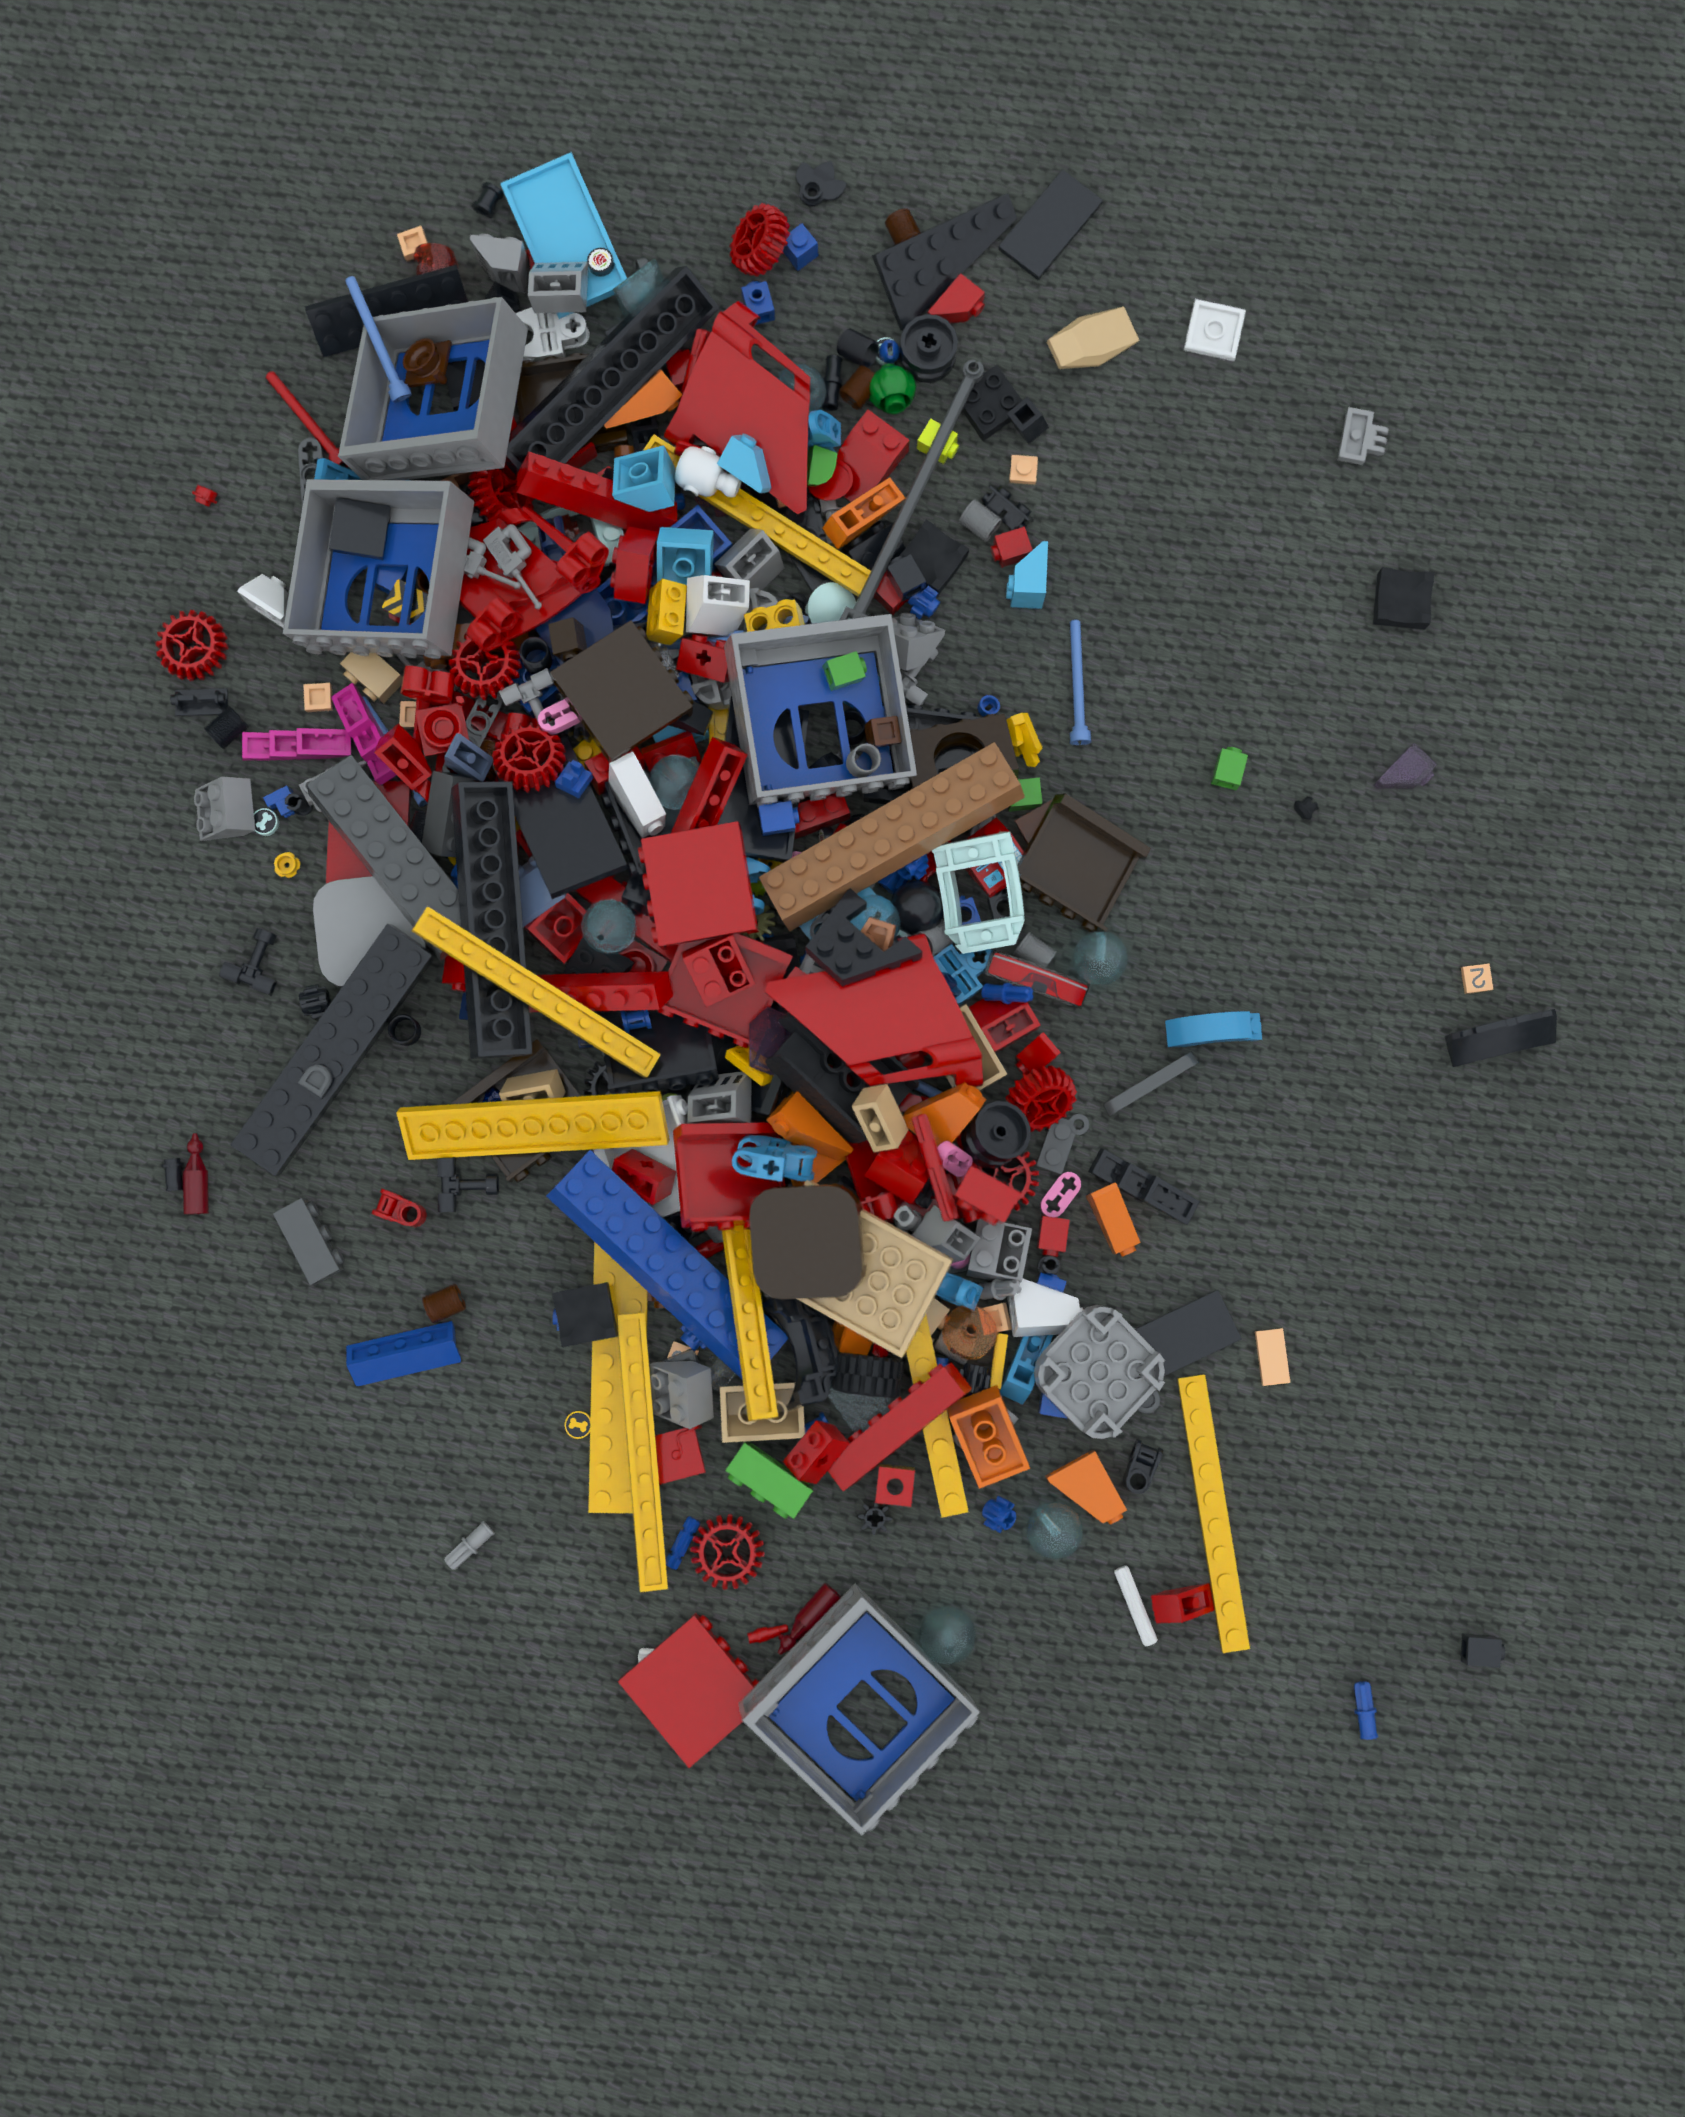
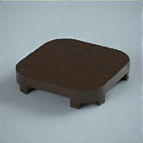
(807, 1241)

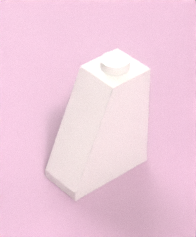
(636, 795)
(1041, 1310)

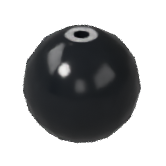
(918, 906)

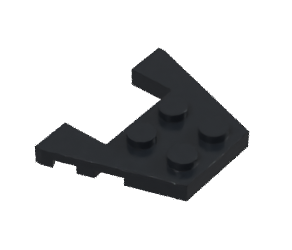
(848, 952)

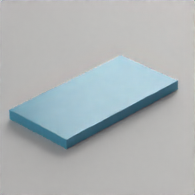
(561, 221)

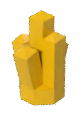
(1024, 738)

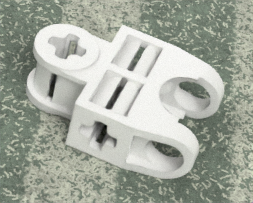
(560, 334)

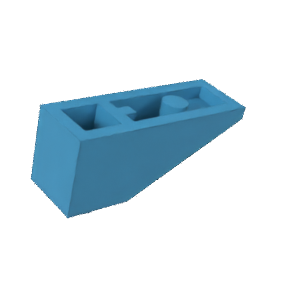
(1020, 1373)

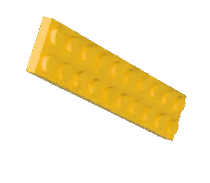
(534, 1125)
(608, 1440)

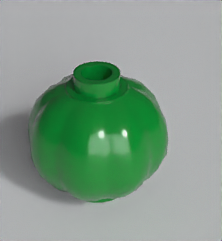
(893, 386)

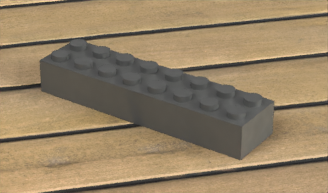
(385, 844)

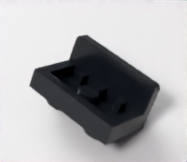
(867, 546)

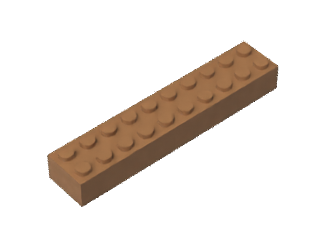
(892, 836)

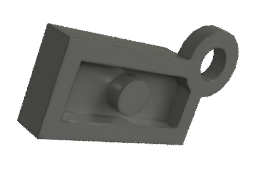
(1059, 1142)

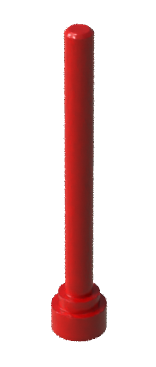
(306, 419)

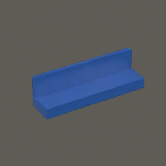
(402, 1354)

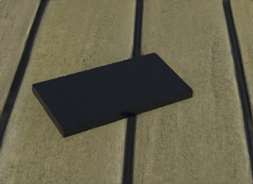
(567, 834)
(769, 847)

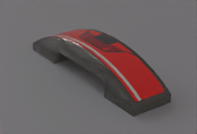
(1039, 978)

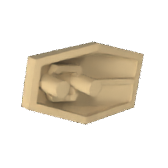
(1093, 339)

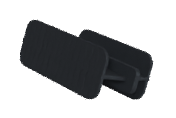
(804, 1068)

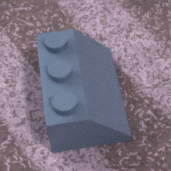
(533, 892)

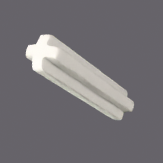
(1135, 1606)

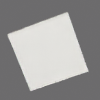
(1214, 330)

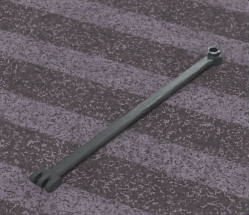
(915, 491)

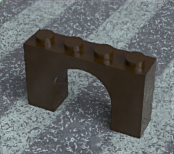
(972, 733)

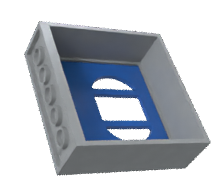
(392, 442)
(425, 531)
(767, 691)
(820, 1673)

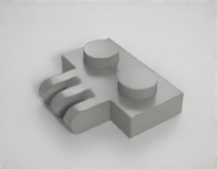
(1360, 437)

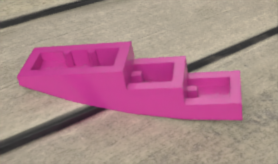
(363, 729)
(296, 745)

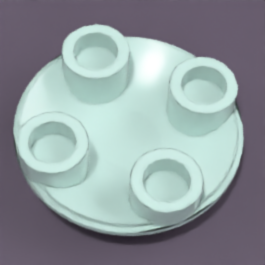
(828, 603)

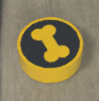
(578, 1424)

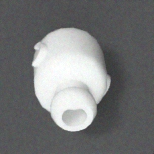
(702, 475)

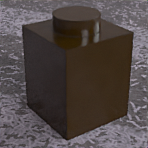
(567, 638)

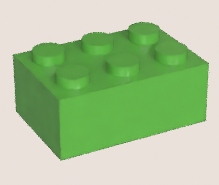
(768, 1480)

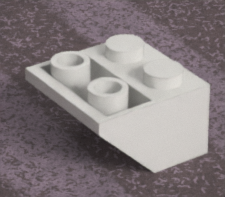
(716, 604)

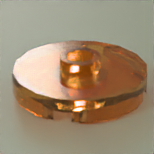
(966, 1344)

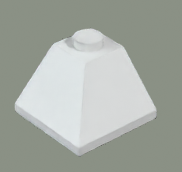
(266, 597)

